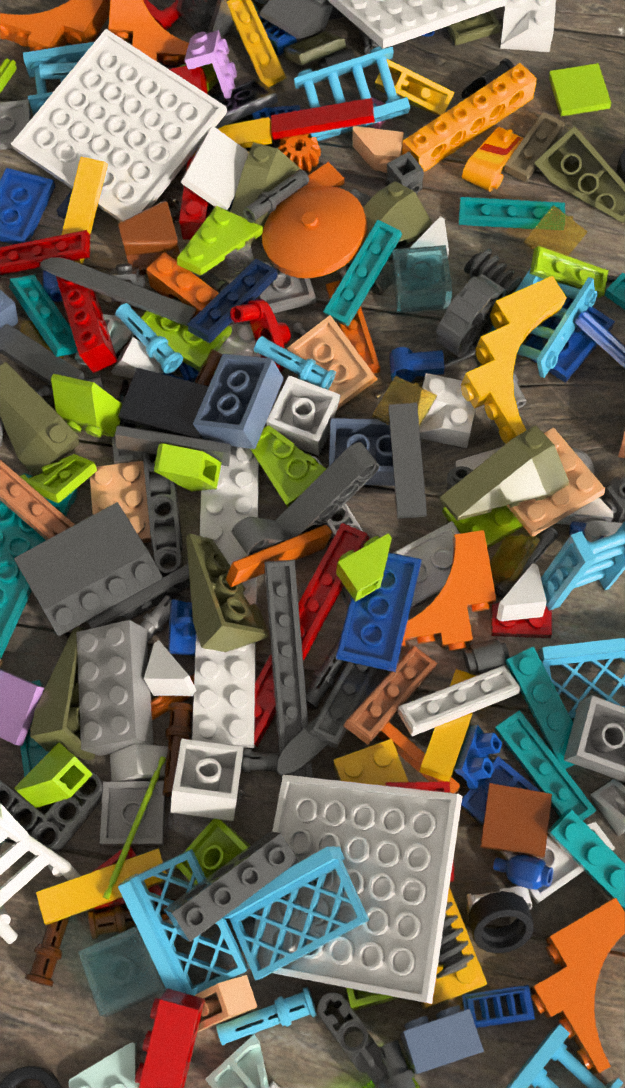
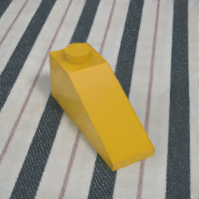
(419, 90)

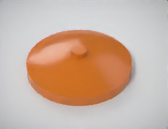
(315, 232)

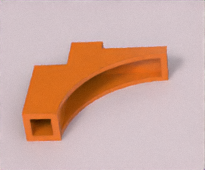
(133, 22)
(70, 23)
(466, 587)
(571, 991)

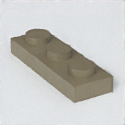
(533, 146)

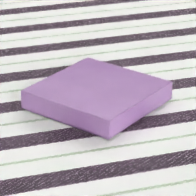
(17, 706)

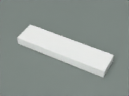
(458, 700)

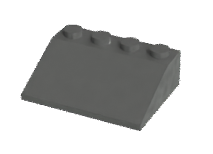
(88, 568)

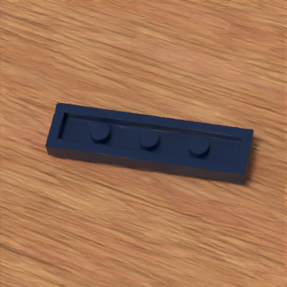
(240, 291)

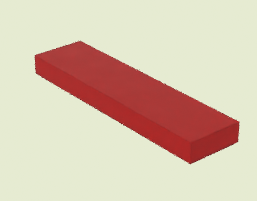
(322, 118)
(32, 253)

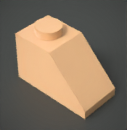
(377, 146)
(226, 1001)

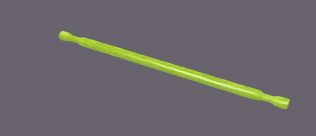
(120, 862)

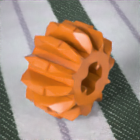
(301, 150)

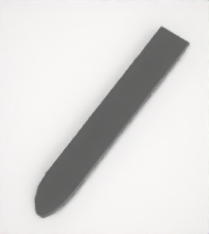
(119, 289)
(305, 746)

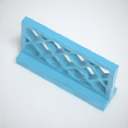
(582, 653)
(288, 883)
(157, 939)

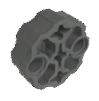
(469, 315)

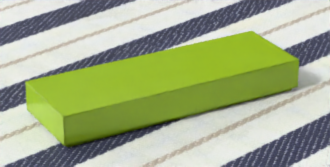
(567, 270)

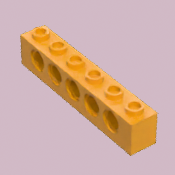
(471, 117)

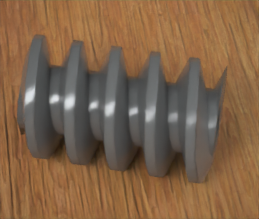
(481, 264)
(451, 950)

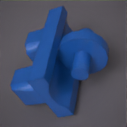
(181, 629)
(473, 756)

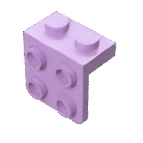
(209, 49)

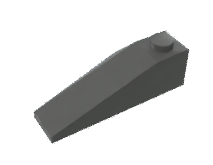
(206, 15)

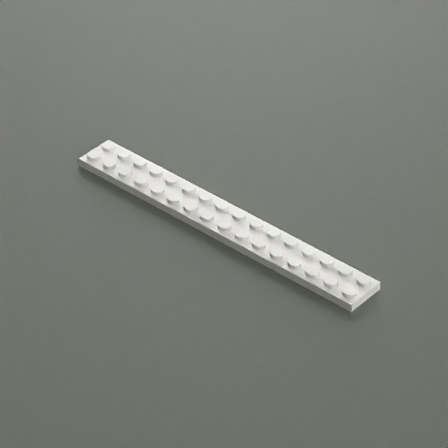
(227, 679)

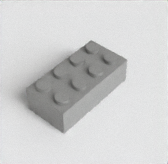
(113, 688)
(598, 738)

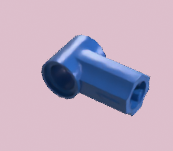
(410, 365)

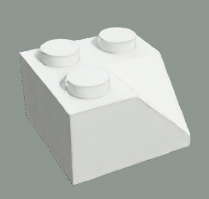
(528, 25)
(304, 414)
(450, 415)
(206, 779)

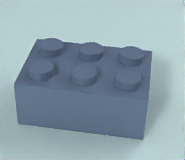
(239, 400)
(373, 435)
(440, 1041)

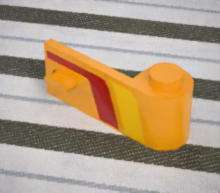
(488, 160)

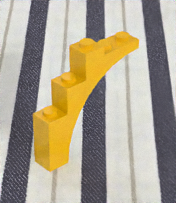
(493, 381)

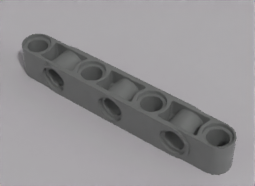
(166, 529)

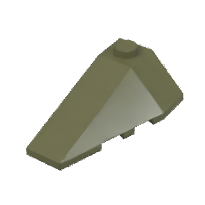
(261, 173)
(583, 173)
(400, 209)
(32, 424)
(515, 473)
(219, 612)
(58, 709)

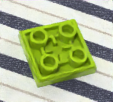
(579, 89)

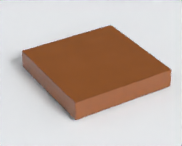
(516, 820)

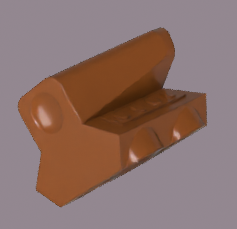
(149, 236)

